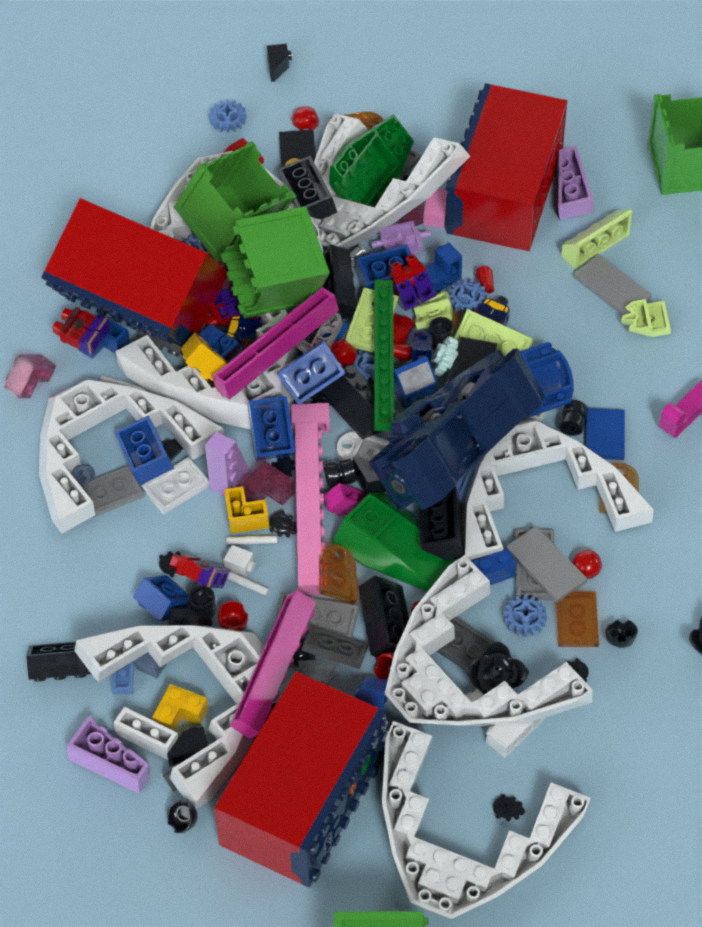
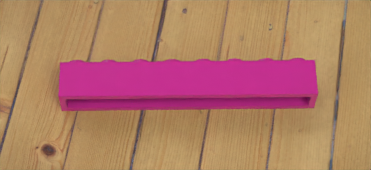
(275, 343)
(273, 664)

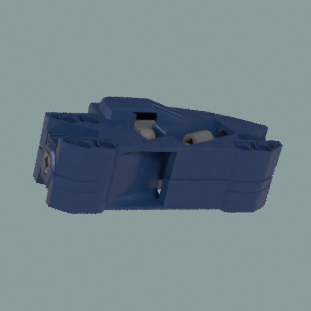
(439, 434)

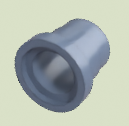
(79, 475)

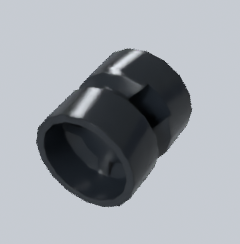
(440, 329)
(573, 418)
(339, 473)
(203, 601)

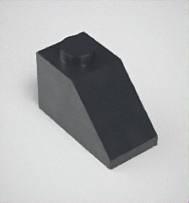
(278, 60)
(366, 476)
(185, 617)
(187, 745)

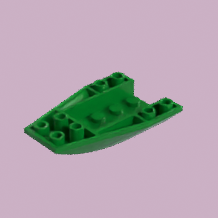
(371, 162)
(389, 542)

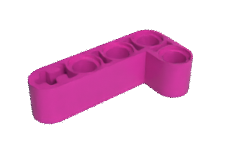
(678, 417)

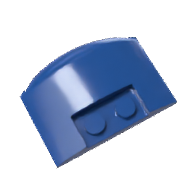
(552, 375)

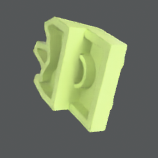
(435, 307)
(647, 318)

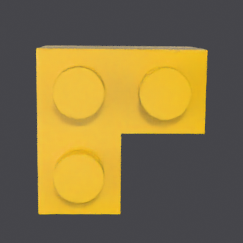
(201, 355)
(245, 515)
(179, 705)

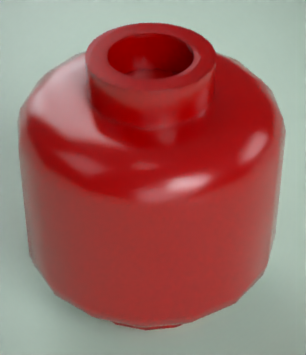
(344, 352)

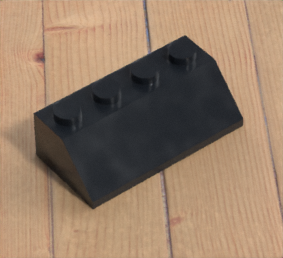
(309, 187)
(340, 279)
(354, 401)
(442, 527)
(383, 614)
(54, 662)

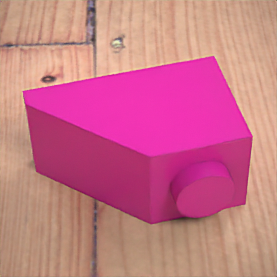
(343, 499)

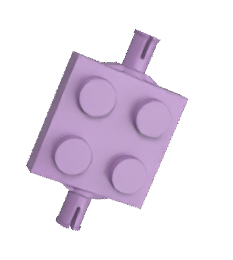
(400, 235)

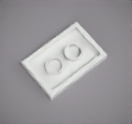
(176, 485)

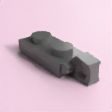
(173, 349)

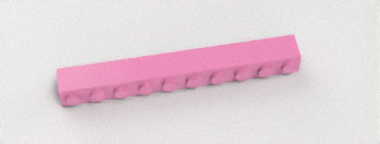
(308, 505)

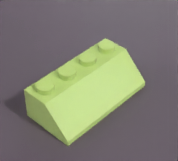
(597, 238)

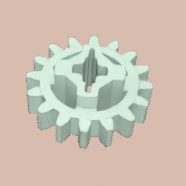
(444, 356)

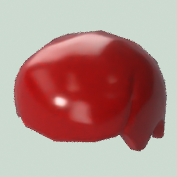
(304, 118)
(588, 563)
(232, 616)
(384, 665)

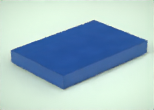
(606, 433)

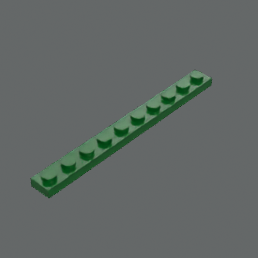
(383, 355)

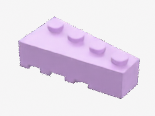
(573, 190)
(224, 463)
(107, 756)

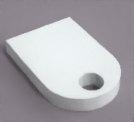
(361, 448)

